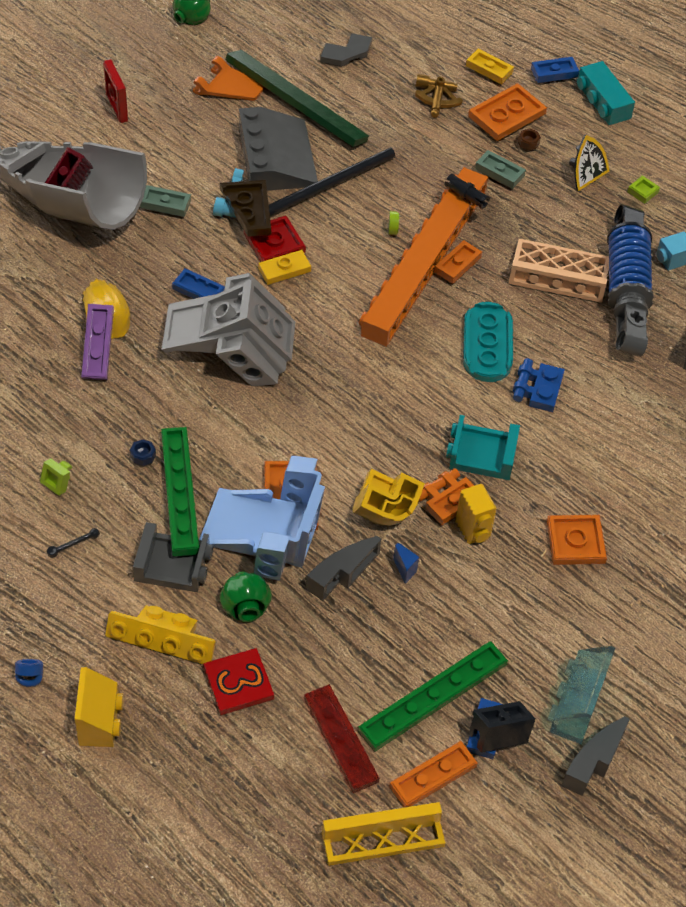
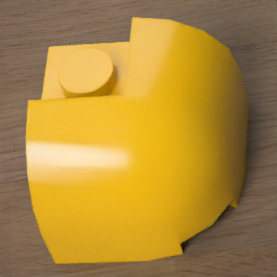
(387, 499)

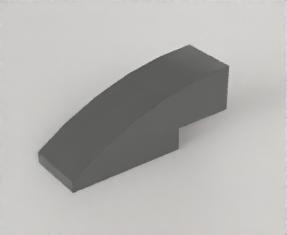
(342, 567)
(595, 756)

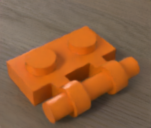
(444, 505)

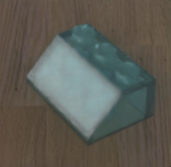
(580, 693)

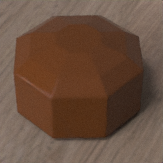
(529, 139)

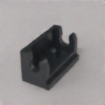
(501, 726)

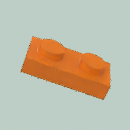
(458, 262)

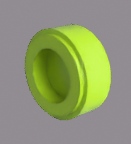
(393, 223)

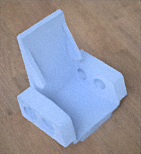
(266, 526)

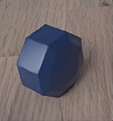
(142, 452)

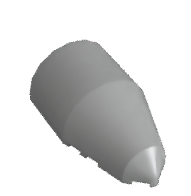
(106, 196)

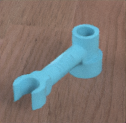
(221, 206)

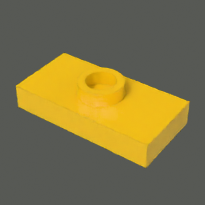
(284, 267)

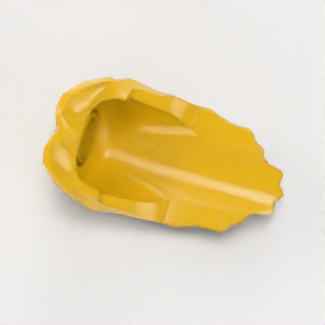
(108, 294)

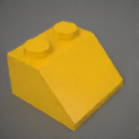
(97, 709)

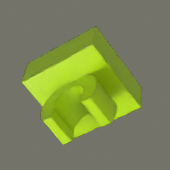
(55, 475)

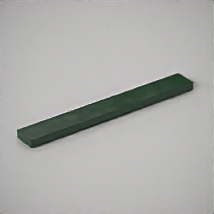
(297, 98)

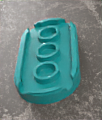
(488, 342)

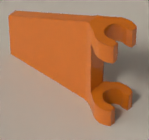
(228, 83)

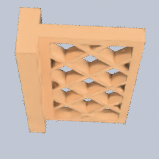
(560, 280)

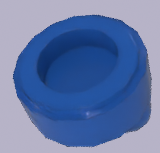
(29, 667)

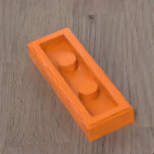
(433, 774)

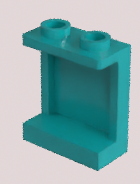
(482, 449)

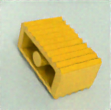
(475, 514)

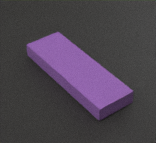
(97, 342)

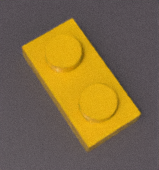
(489, 66)

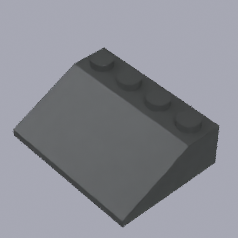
(276, 149)

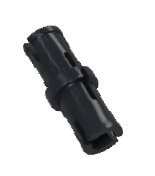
(467, 191)

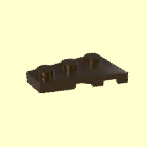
(249, 205)

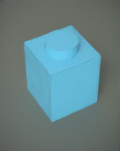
(672, 251)

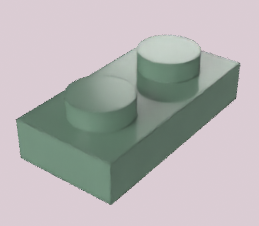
(500, 169)
(166, 201)

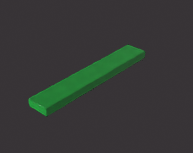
(180, 492)
(432, 696)

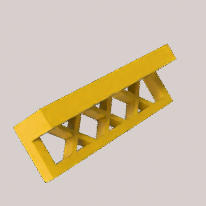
(380, 823)

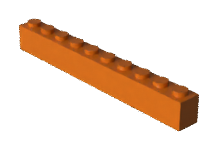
(418, 262)

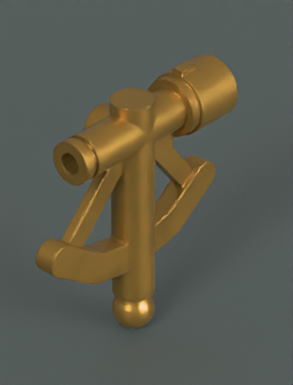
(439, 86)

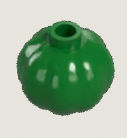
(191, 11)
(245, 596)

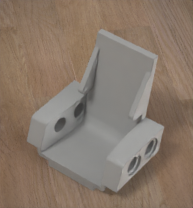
(239, 325)

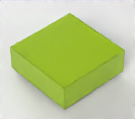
(643, 189)

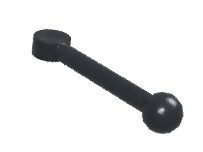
(52, 551)

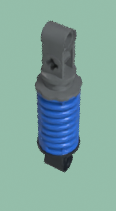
(630, 278)

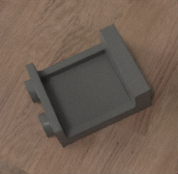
(158, 566)

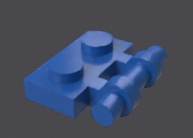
(546, 386)

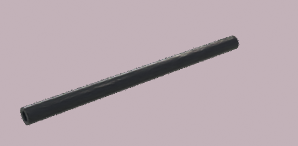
(330, 181)

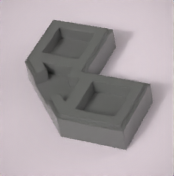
(339, 55)

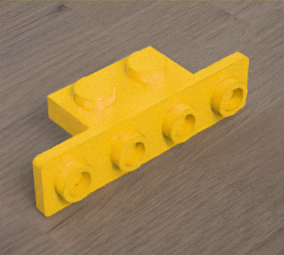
(162, 632)

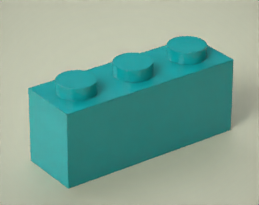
(605, 93)

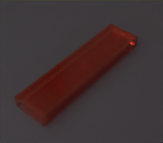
(341, 738)

